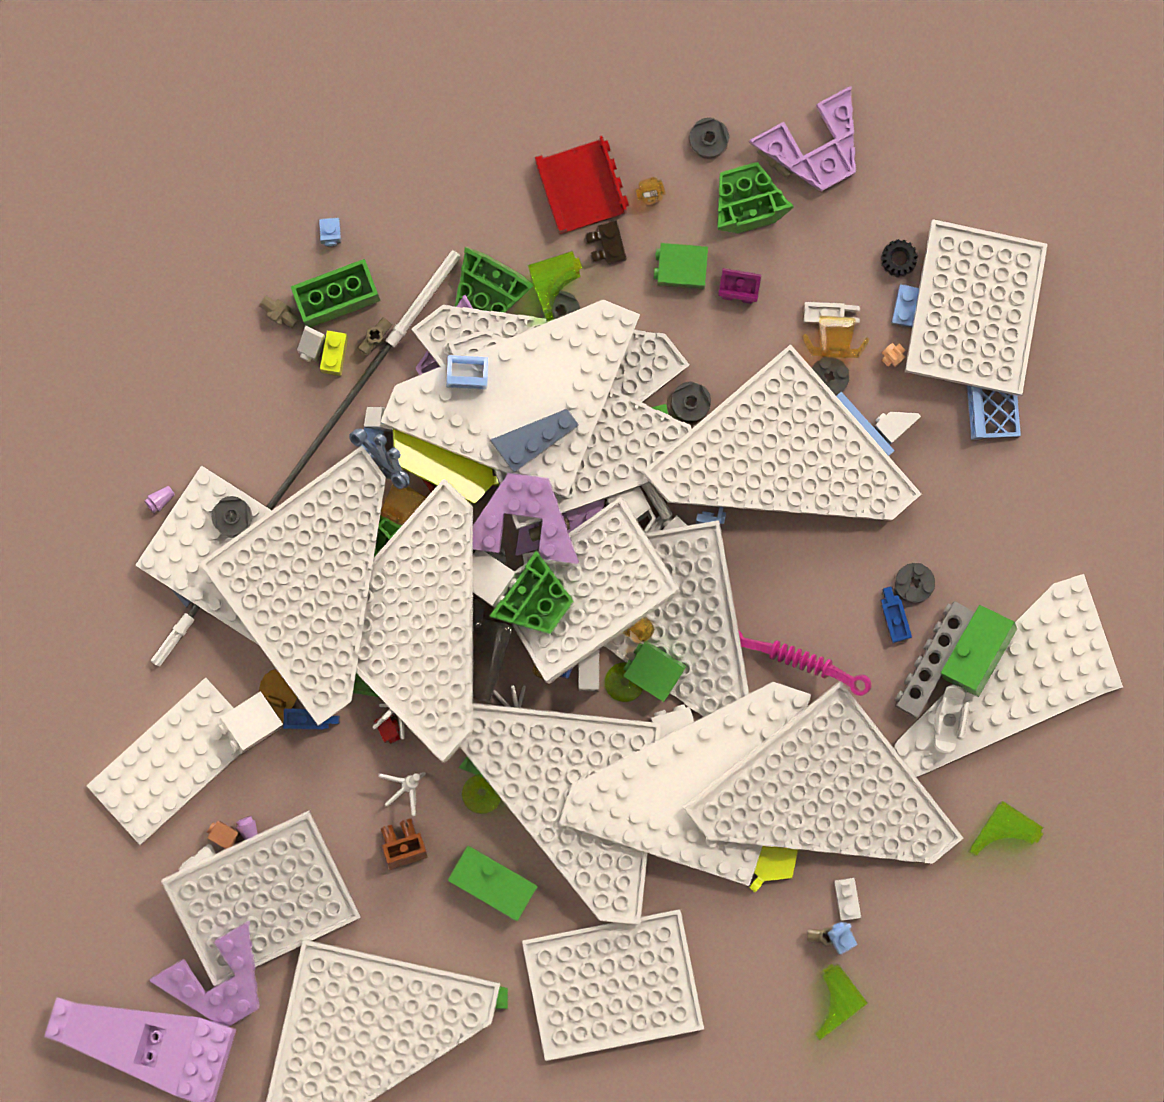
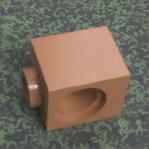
(222, 834)

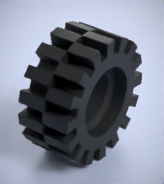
(905, 247)

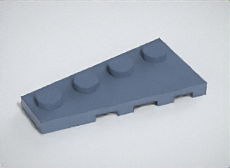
(529, 441)

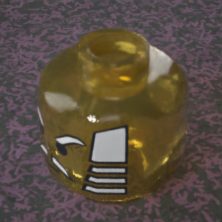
(650, 190)

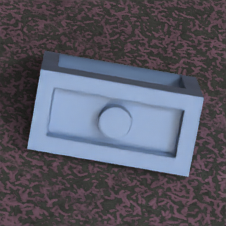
(467, 382)

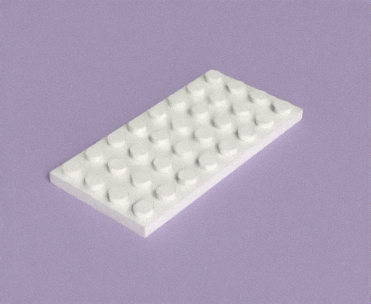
(167, 763)

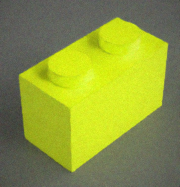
(334, 353)

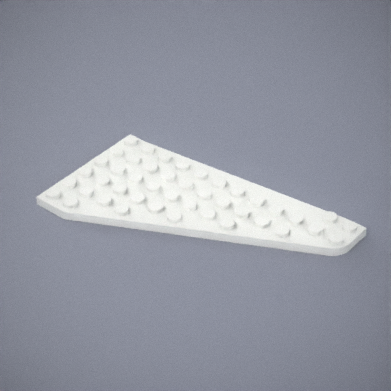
(1047, 668)

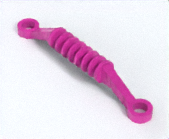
(811, 663)

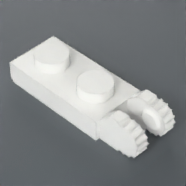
(814, 310)

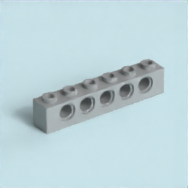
(914, 706)

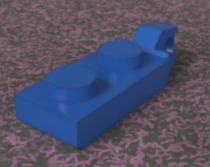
(895, 616)
(303, 720)

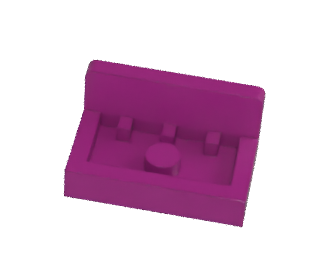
(739, 285)

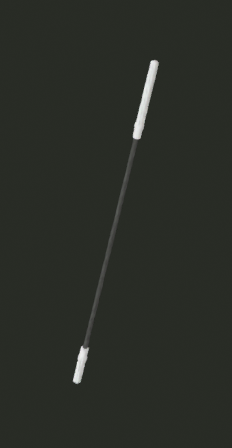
(392, 340)

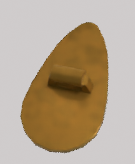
(277, 693)

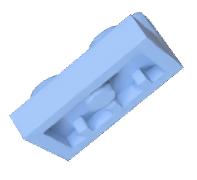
(905, 306)

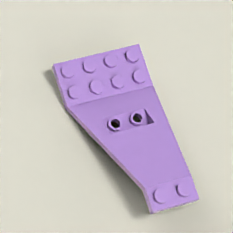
(185, 1057)

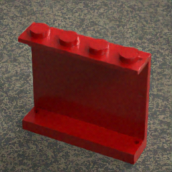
(582, 185)

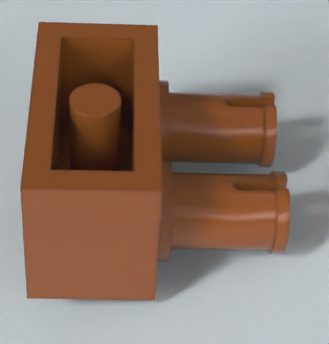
(404, 850)

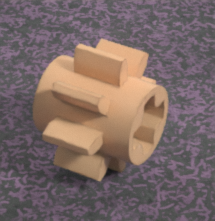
(893, 355)

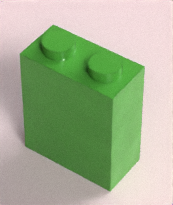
(681, 265)
(654, 670)

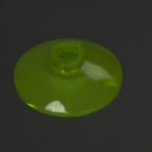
(616, 689)
(476, 802)

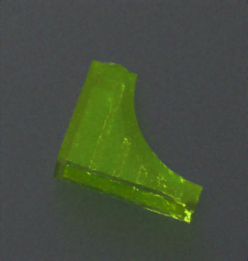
(551, 276)
(1007, 823)
(843, 999)

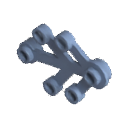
(380, 457)

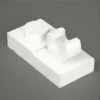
(847, 899)

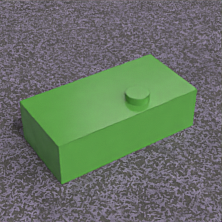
(335, 293)
(979, 650)
(492, 883)

